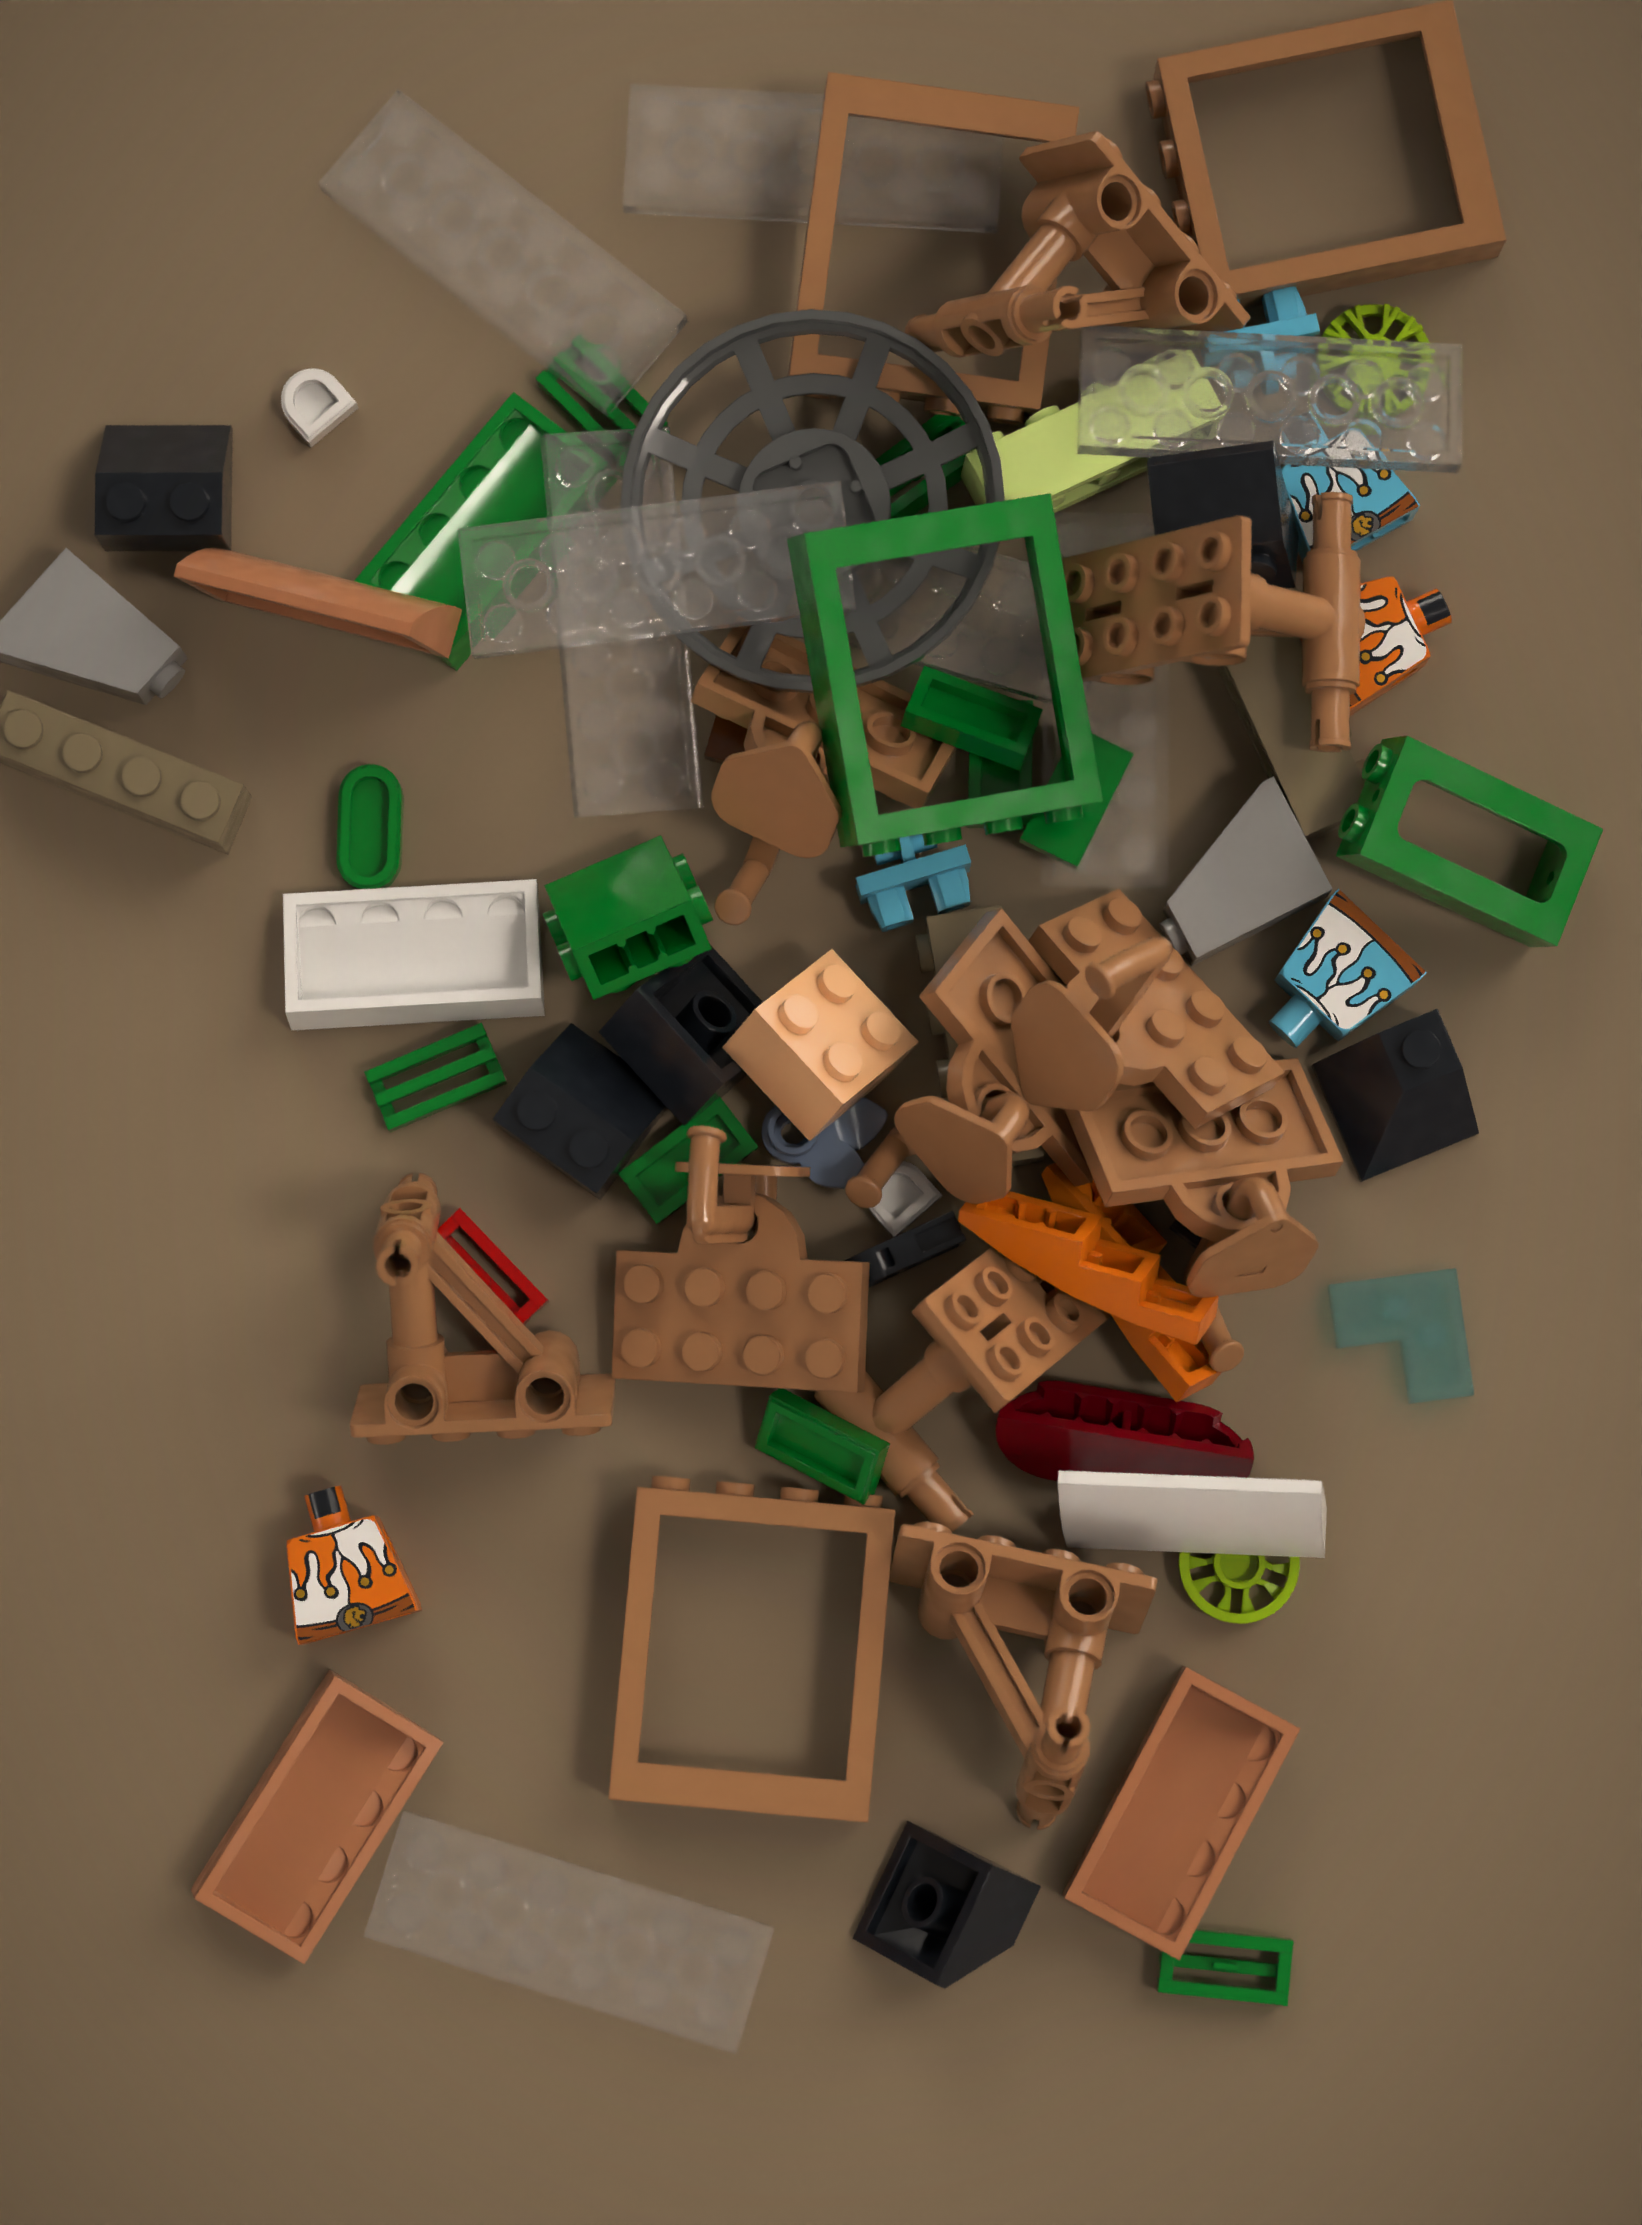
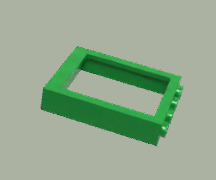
(814, 566)

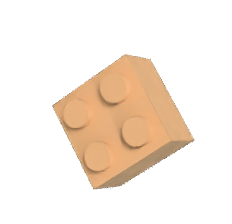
(820, 1044)

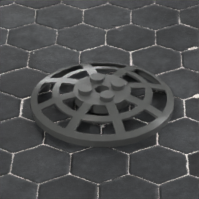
(822, 457)

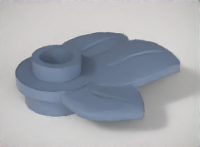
(832, 1151)

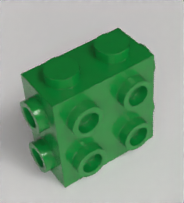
(627, 917)

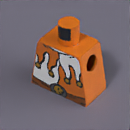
(1393, 637)
(344, 1572)

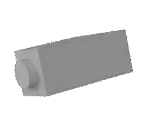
(89, 636)
(1245, 880)

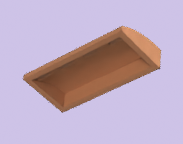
(322, 599)
(1180, 1812)
(316, 1817)

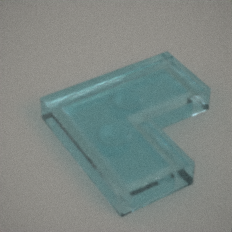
(1422, 1315)

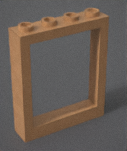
(931, 107)
(1195, 214)
(740, 1789)

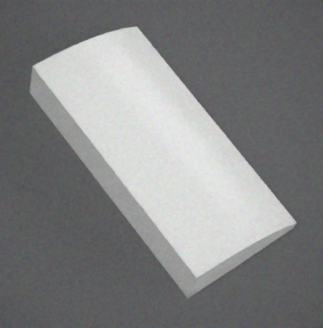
(412, 954)
(1193, 1514)

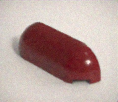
(1117, 1432)

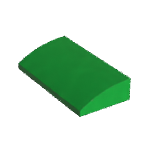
(489, 483)

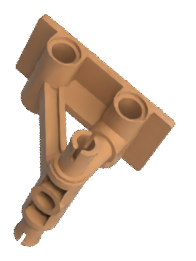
(1097, 209)
(1198, 603)
(990, 1332)
(510, 1390)
(1049, 1595)

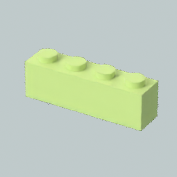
(1046, 461)

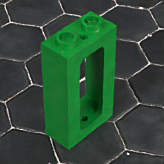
(1374, 844)

